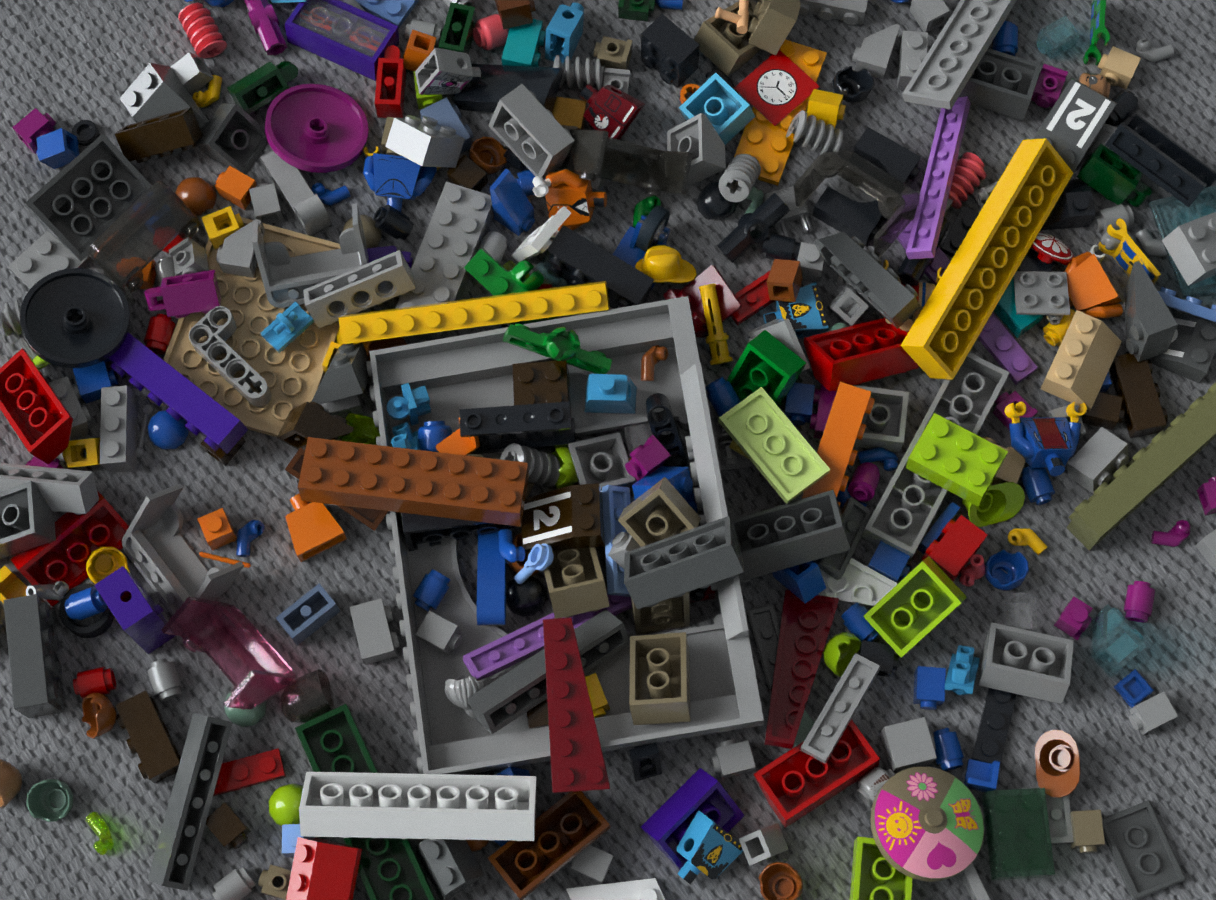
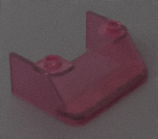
(234, 647)

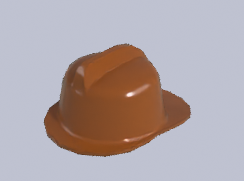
(1057, 763)

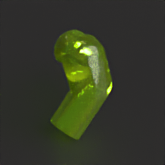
(102, 830)

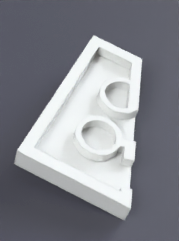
(539, 239)
(858, 585)
(630, 890)

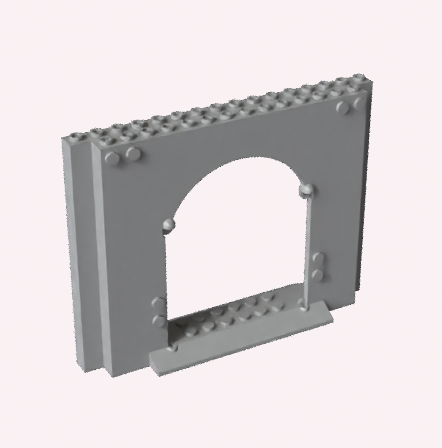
(478, 373)

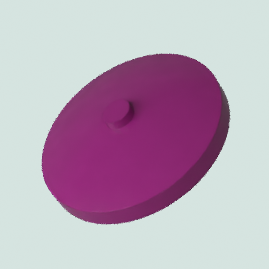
(316, 128)

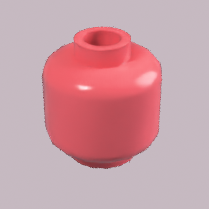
(490, 32)

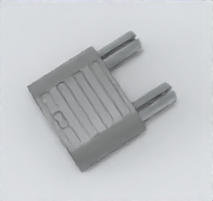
(788, 197)

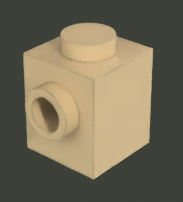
(1118, 67)

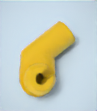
(1026, 537)

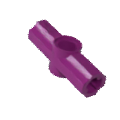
(266, 25)

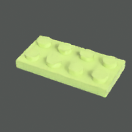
(774, 445)

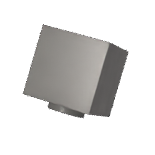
(908, 745)

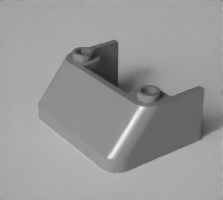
(288, 276)
(167, 559)

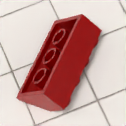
(858, 354)
(33, 408)
(75, 541)
(801, 783)
(323, 870)

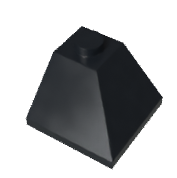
(1073, 207)

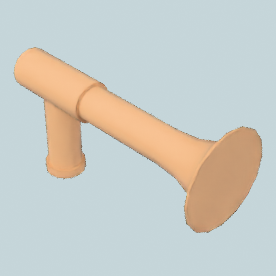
(740, 19)

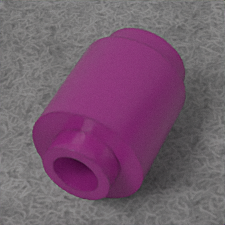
(864, 482)
(1139, 601)

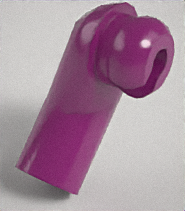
(1174, 536)

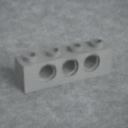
(359, 289)

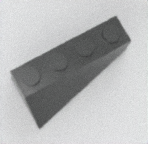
(868, 277)

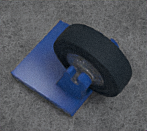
(648, 233)

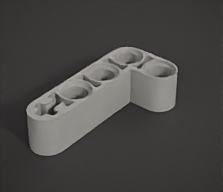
(297, 194)
(232, 362)

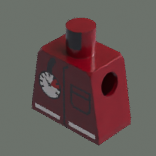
(610, 109)

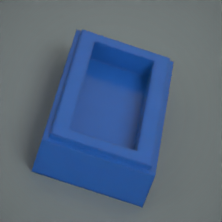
(948, 514)

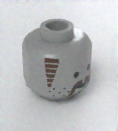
(871, 784)

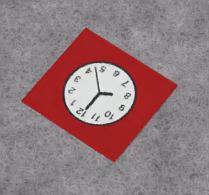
(776, 87)

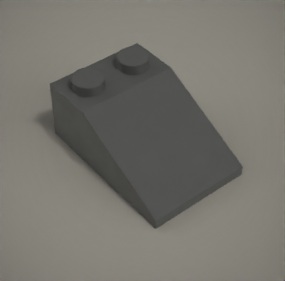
(159, 93)
(1147, 318)

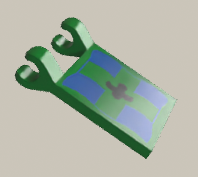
(1097, 30)

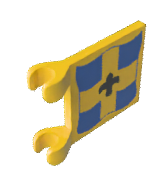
(1128, 252)

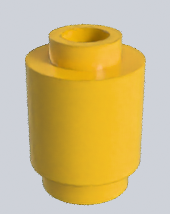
(1055, 333)

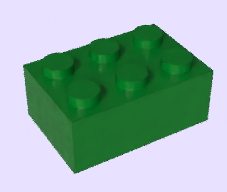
(766, 365)

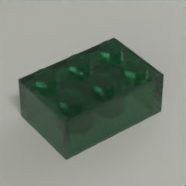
(1018, 834)

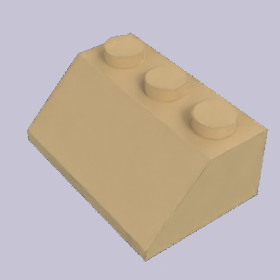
(1082, 361)

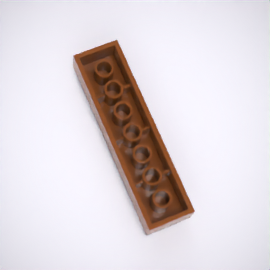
(414, 481)

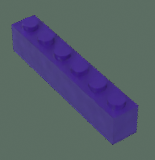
(178, 394)

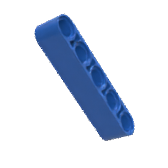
(490, 581)

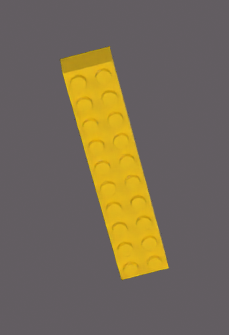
(987, 259)

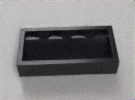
(501, 79)

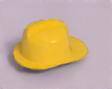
(666, 265)

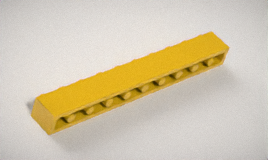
(474, 312)

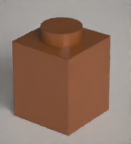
(784, 280)

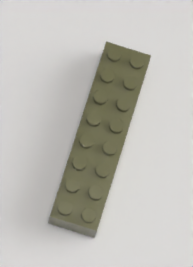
(1145, 472)

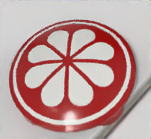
(1051, 249)

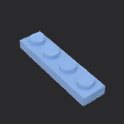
(614, 501)

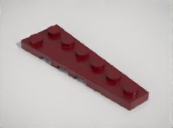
(798, 655)
(573, 734)

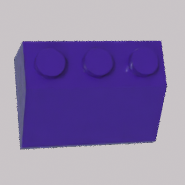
(673, 818)

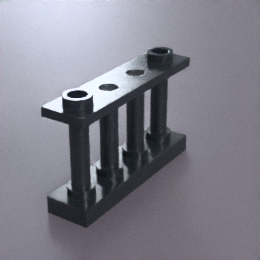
(1161, 159)
(528, 425)

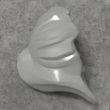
(462, 688)

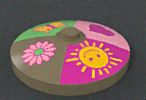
(927, 824)

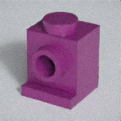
(1048, 86)
(33, 126)
(1006, 399)
(647, 458)
(1074, 618)

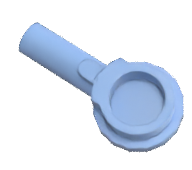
(538, 559)

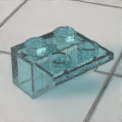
(1114, 641)

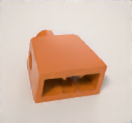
(312, 528)

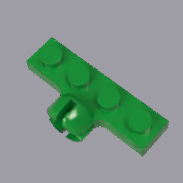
(502, 281)
(559, 346)

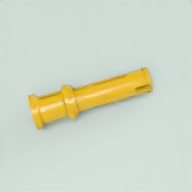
(717, 339)

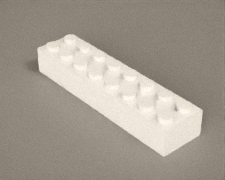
(418, 806)

